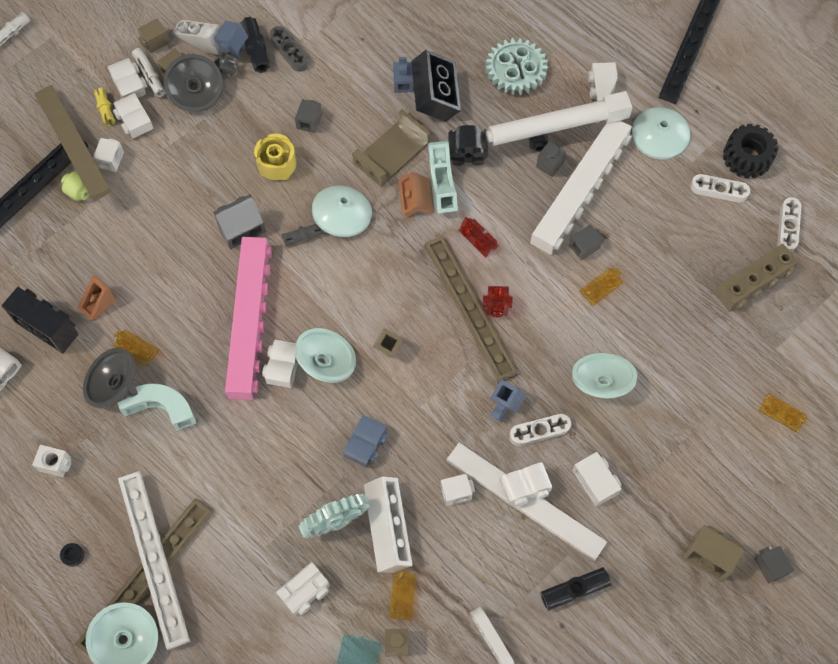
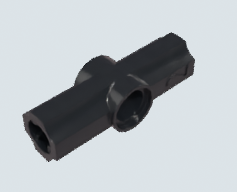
(255, 45)
(589, 584)

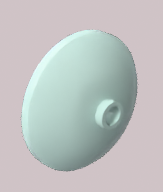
(660, 141)
(341, 218)
(325, 355)
(604, 375)
(121, 620)

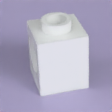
(108, 154)
(44, 457)
(457, 489)

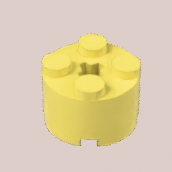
(275, 157)

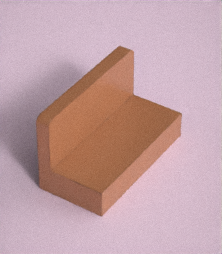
(415, 194)

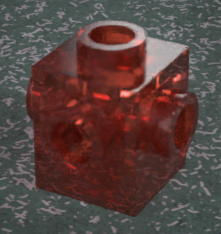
(497, 301)

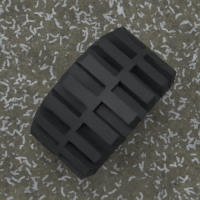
(753, 138)

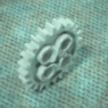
(505, 70)
(334, 516)

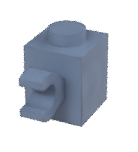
(231, 38)
(403, 76)
(507, 398)

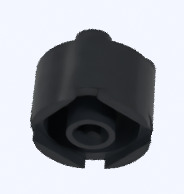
(468, 145)

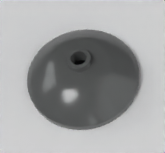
(192, 70)
(109, 378)

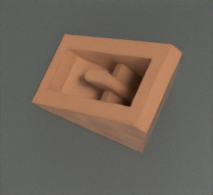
(96, 298)

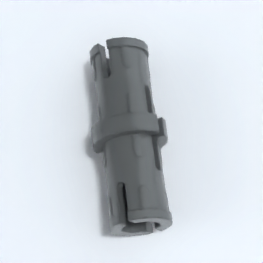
(302, 234)

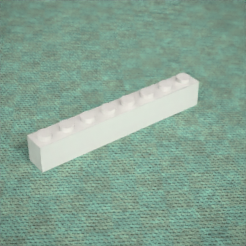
(580, 186)

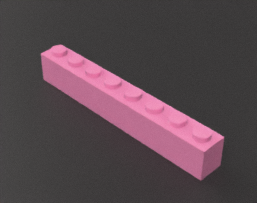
(247, 319)

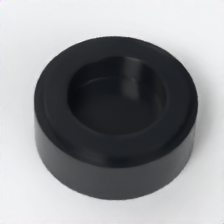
(72, 554)

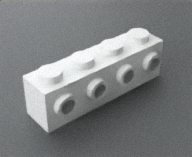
(388, 525)

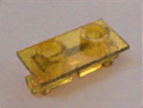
(602, 285)
(140, 349)
(783, 412)
(402, 596)

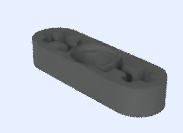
(288, 41)

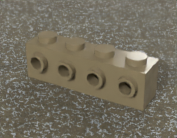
(756, 277)

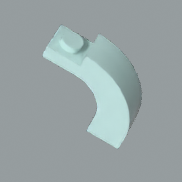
(441, 177)
(161, 397)

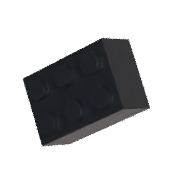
(436, 85)
(40, 319)

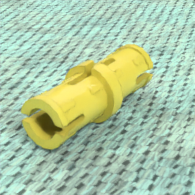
(104, 106)

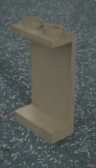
(393, 149)

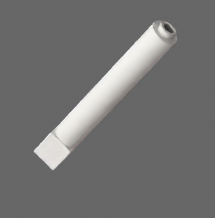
(611, 108)

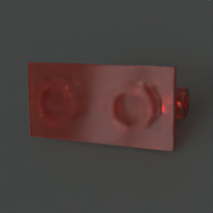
(474, 234)

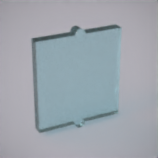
(358, 651)

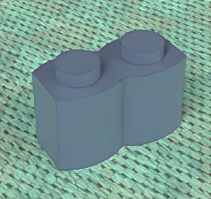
(365, 441)

